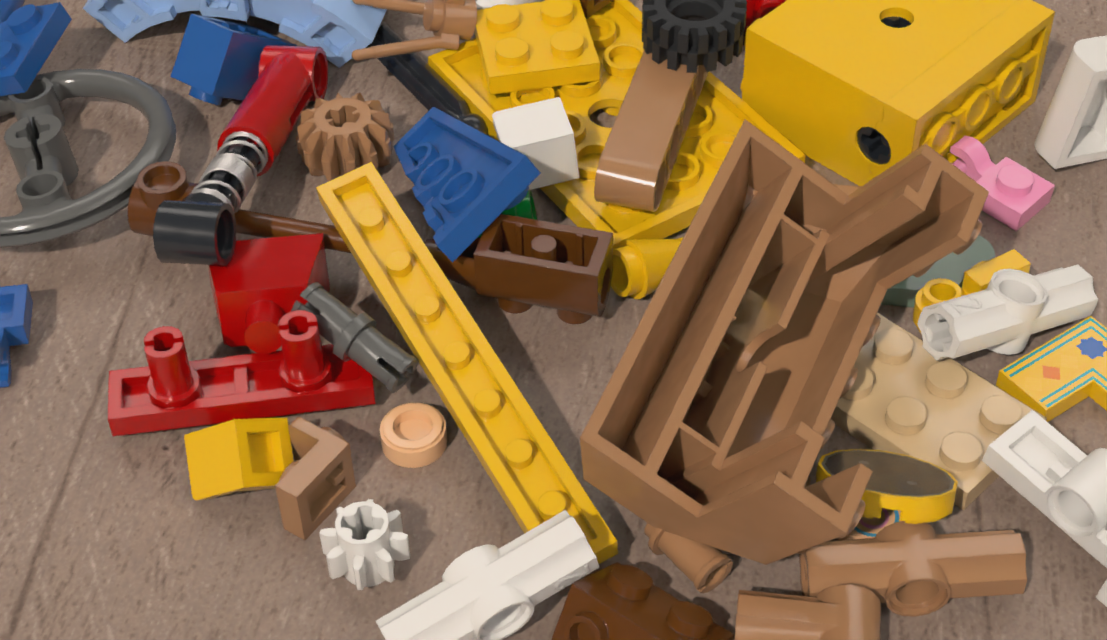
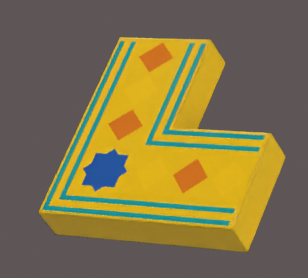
(1061, 371)

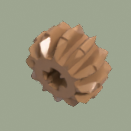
(344, 136)

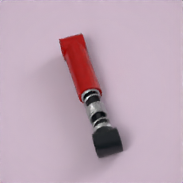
(204, 223)

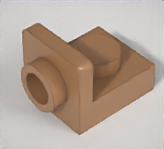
(316, 478)

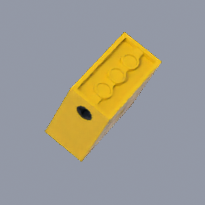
(885, 76)

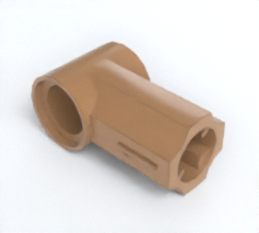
(835, 614)

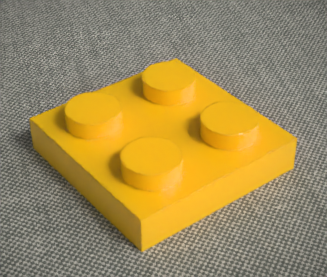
(535, 46)

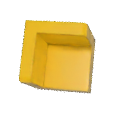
(237, 456)

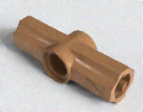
(917, 568)

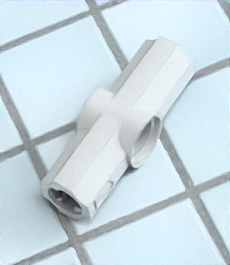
(1007, 312)
(495, 589)

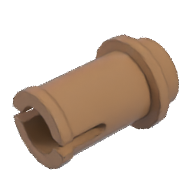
(699, 562)

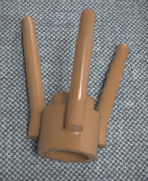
(446, 18)

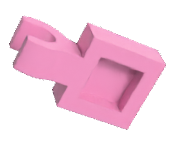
(1013, 190)

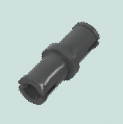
(357, 338)

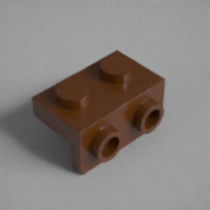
(627, 606)

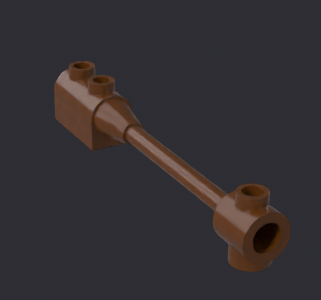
(513, 260)

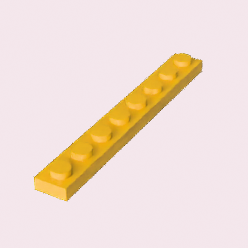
(459, 359)

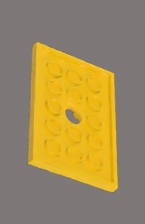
(619, 46)

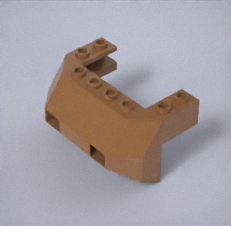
(727, 411)

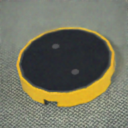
(897, 483)

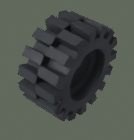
(693, 32)

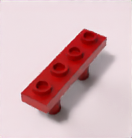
(246, 386)

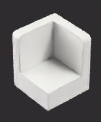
(544, 136)

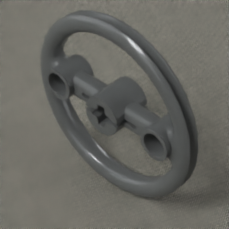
(48, 164)

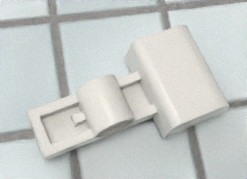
(1077, 115)
(1056, 481)

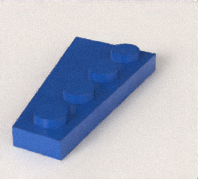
(461, 178)

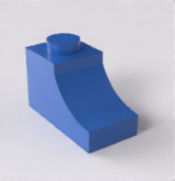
(221, 58)

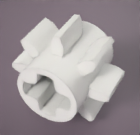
(365, 544)

